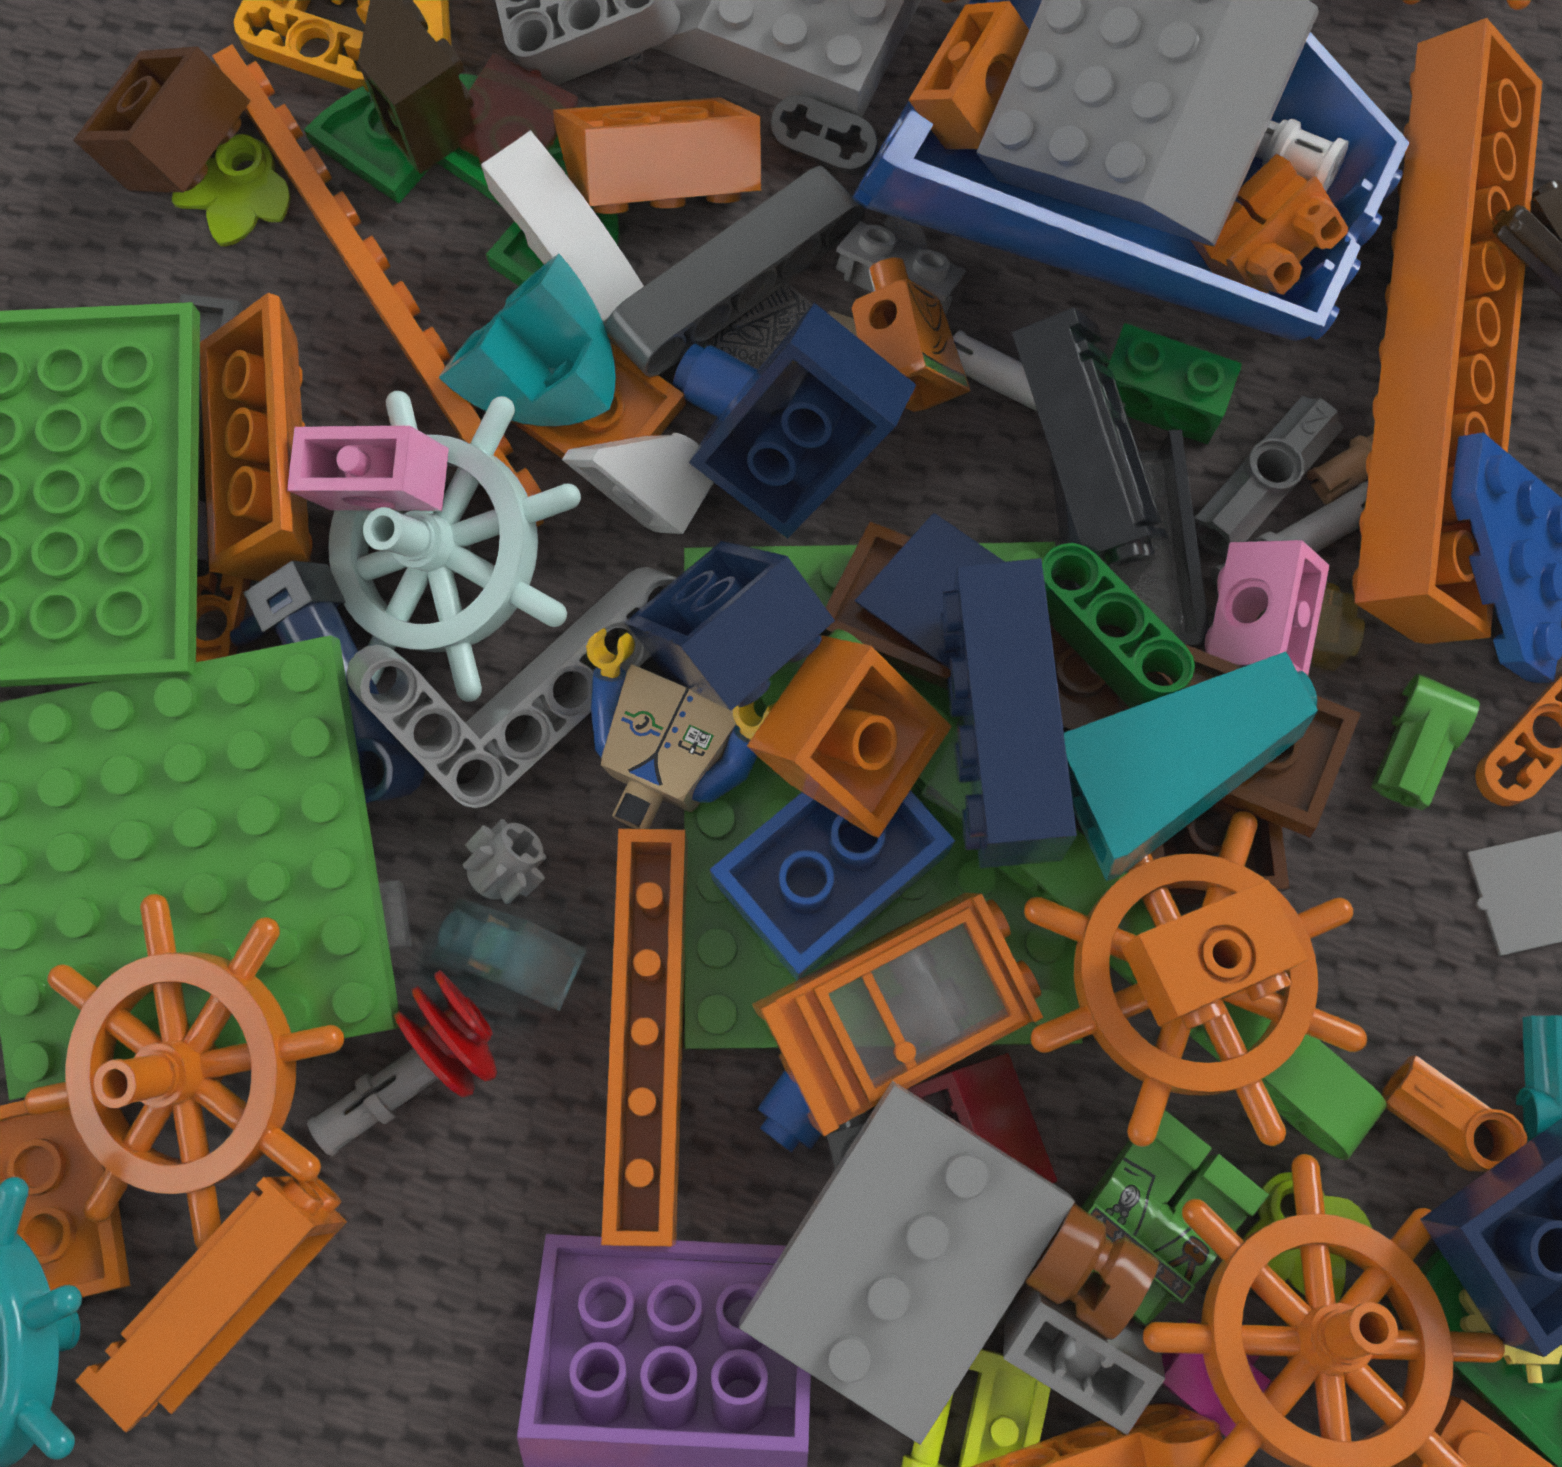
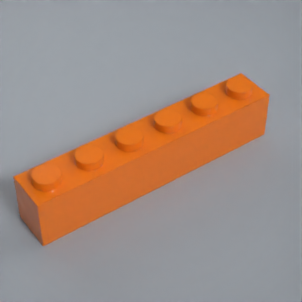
(646, 1040)

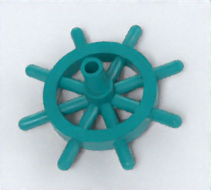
(32, 1332)

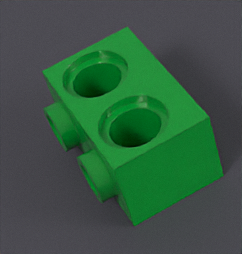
(1172, 382)

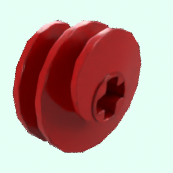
(452, 1040)

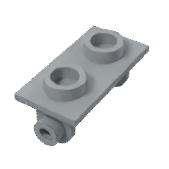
(874, 243)

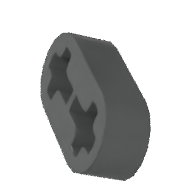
(830, 122)

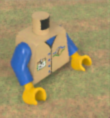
(664, 737)

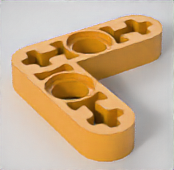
(298, 27)

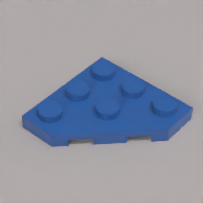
(1518, 554)

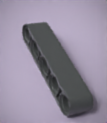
(733, 271)

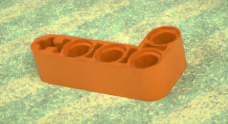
(1160, 1438)

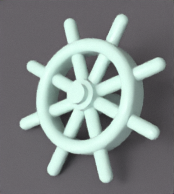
(438, 546)

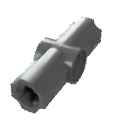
(1284, 456)

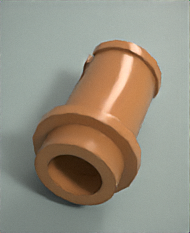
(1342, 471)

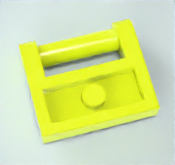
(1003, 1415)

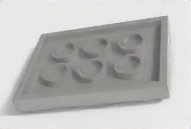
(906, 1262)

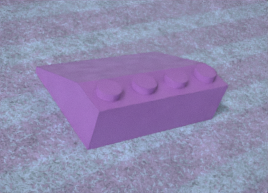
(651, 1364)

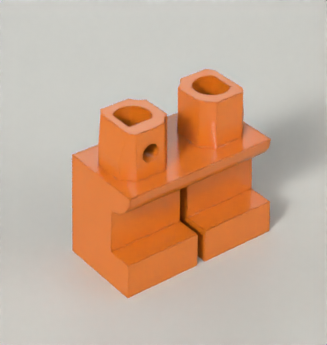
(1274, 229)

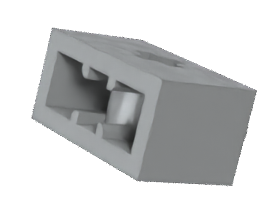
(1099, 1374)

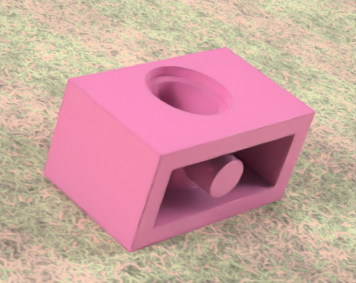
(368, 468)
(1274, 576)

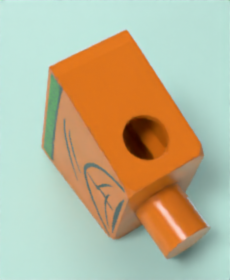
(911, 334)

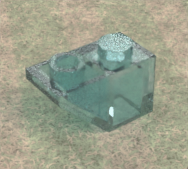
(509, 953)

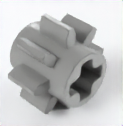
(504, 861)

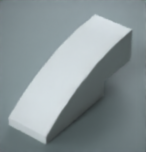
(559, 221)

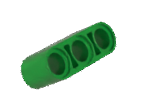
(1109, 601)

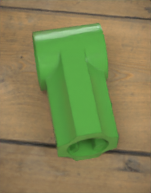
(1425, 735)

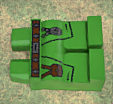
(1135, 1206)

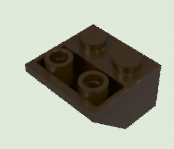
(414, 83)

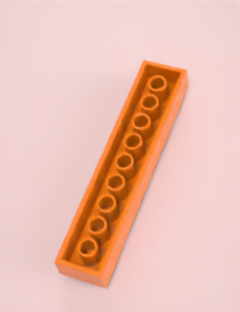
(1447, 329)

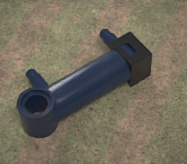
(302, 606)

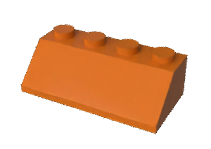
(248, 434)

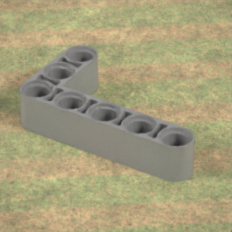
(582, 35)
(526, 694)

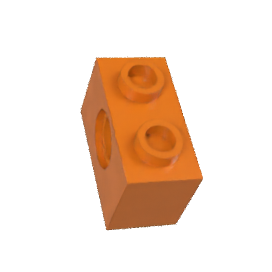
(970, 73)

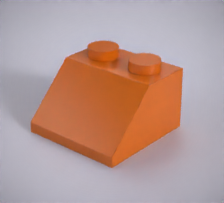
(850, 733)

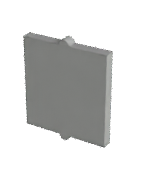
(1521, 891)

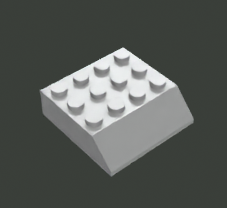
(795, 46)
(1145, 105)

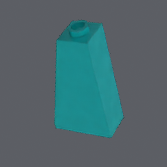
(1176, 756)

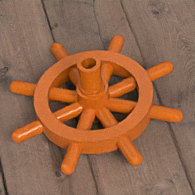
(181, 1071)
(1324, 1338)

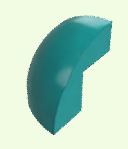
(540, 353)

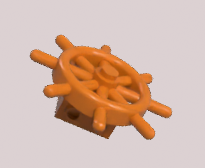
(1230, 950)

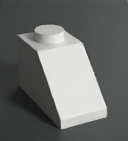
(646, 478)

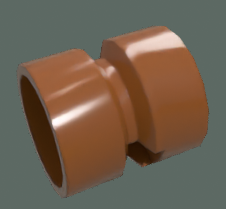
(1102, 1299)

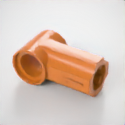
(1450, 1115)

